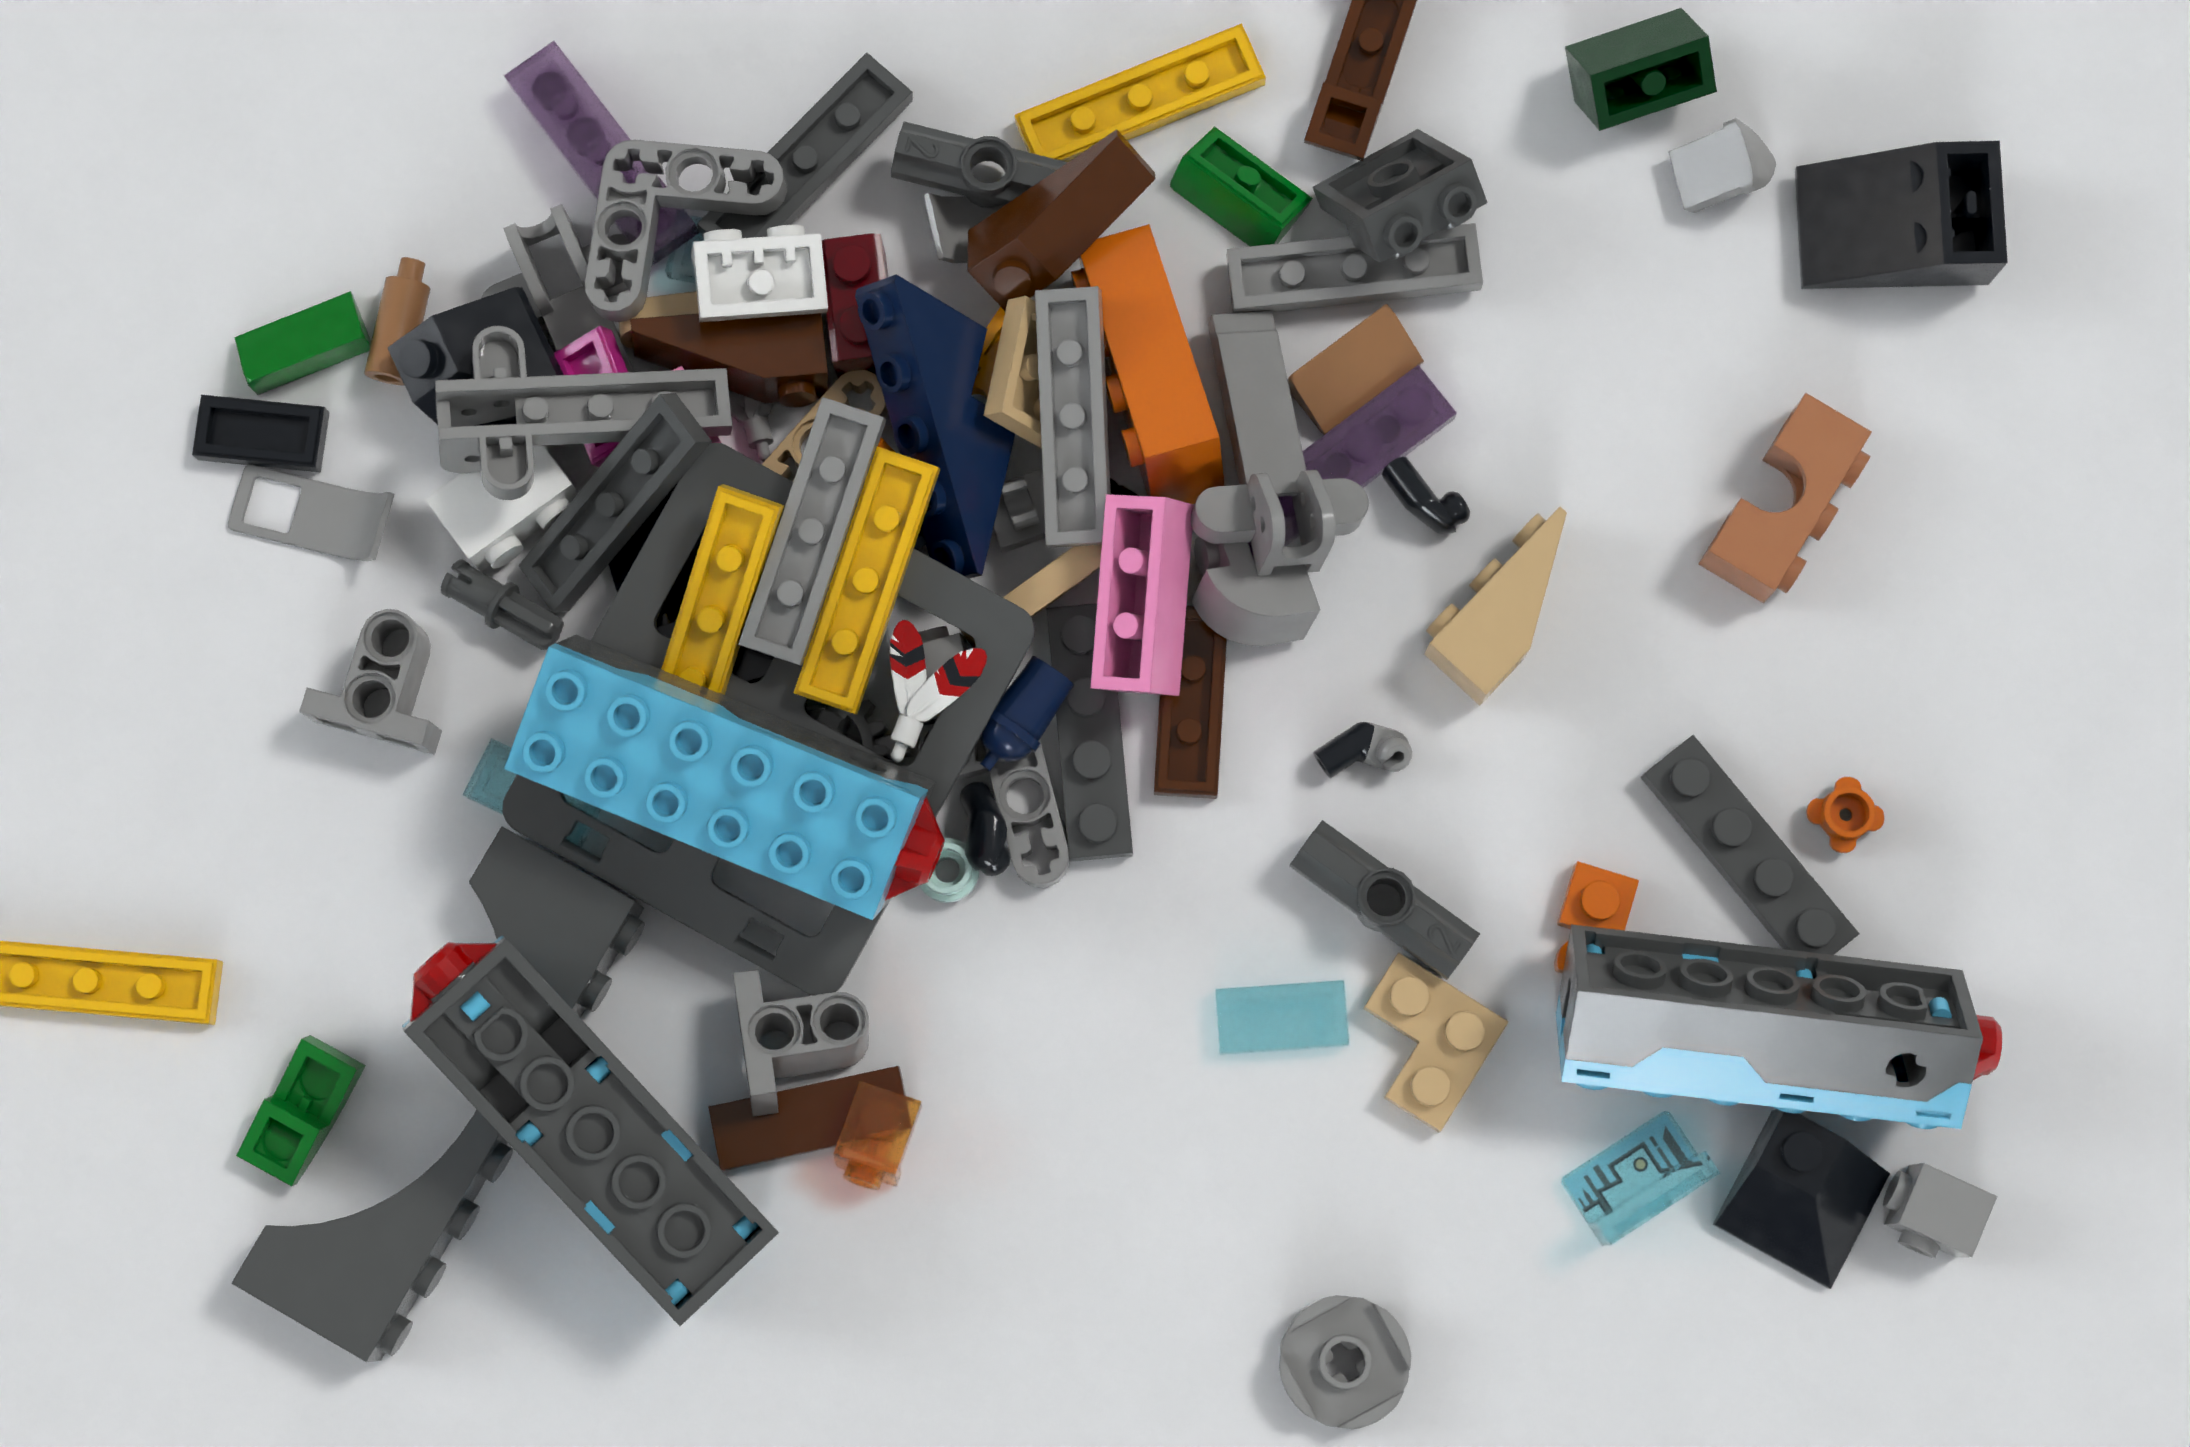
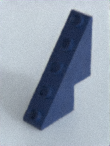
(927, 372)

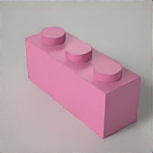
(1142, 595)

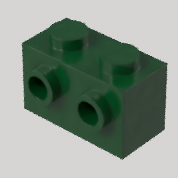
(1641, 69)

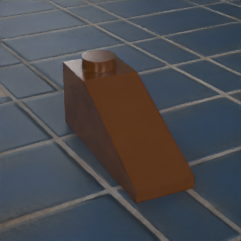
(1055, 220)
(763, 357)

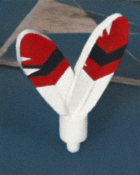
(920, 697)

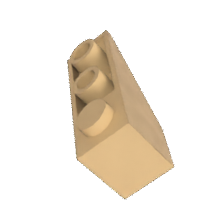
(1497, 626)

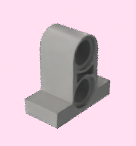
(372, 672)
(804, 1022)

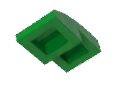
(301, 1111)

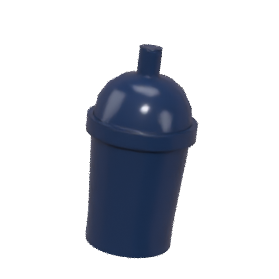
(1024, 713)

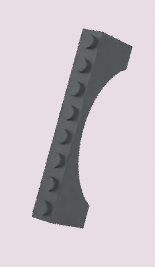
(365, 1270)

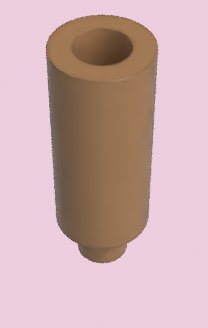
(399, 312)

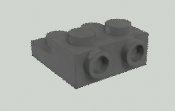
(1402, 195)

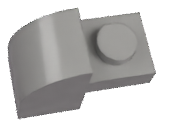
(1251, 606)

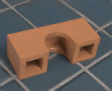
(1816, 454)

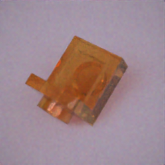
(876, 1136)

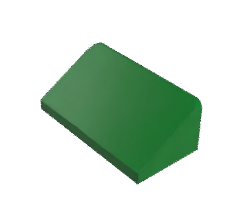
(1238, 190)
(302, 343)

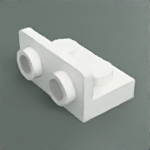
(759, 274)

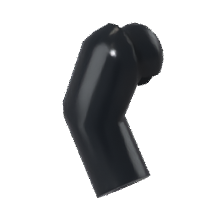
(1419, 499)
(985, 830)

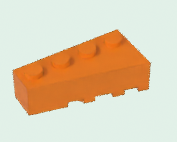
(1152, 368)

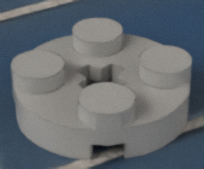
(1381, 1372)

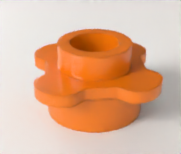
(1849, 796)

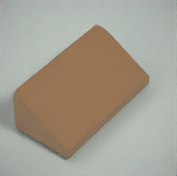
(1354, 369)

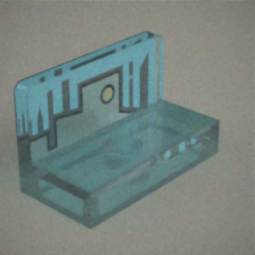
(1637, 1178)

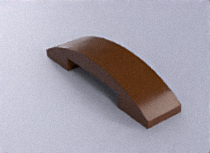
(1359, 76)

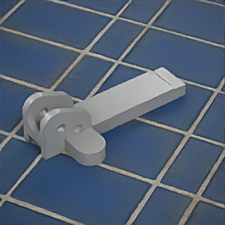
(571, 313)
(553, 410)
(1268, 457)

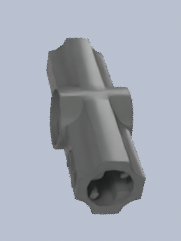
(947, 159)
(1420, 925)

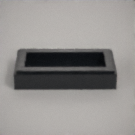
(260, 433)

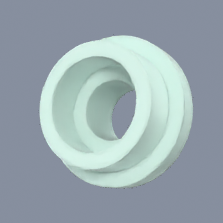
(962, 885)

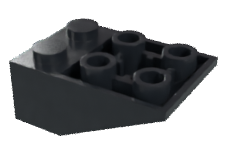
(1903, 217)

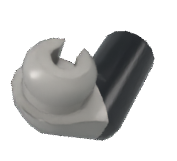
(1366, 744)

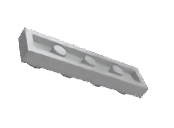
(1340, 274)
(1072, 414)
(812, 531)

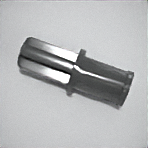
(502, 605)

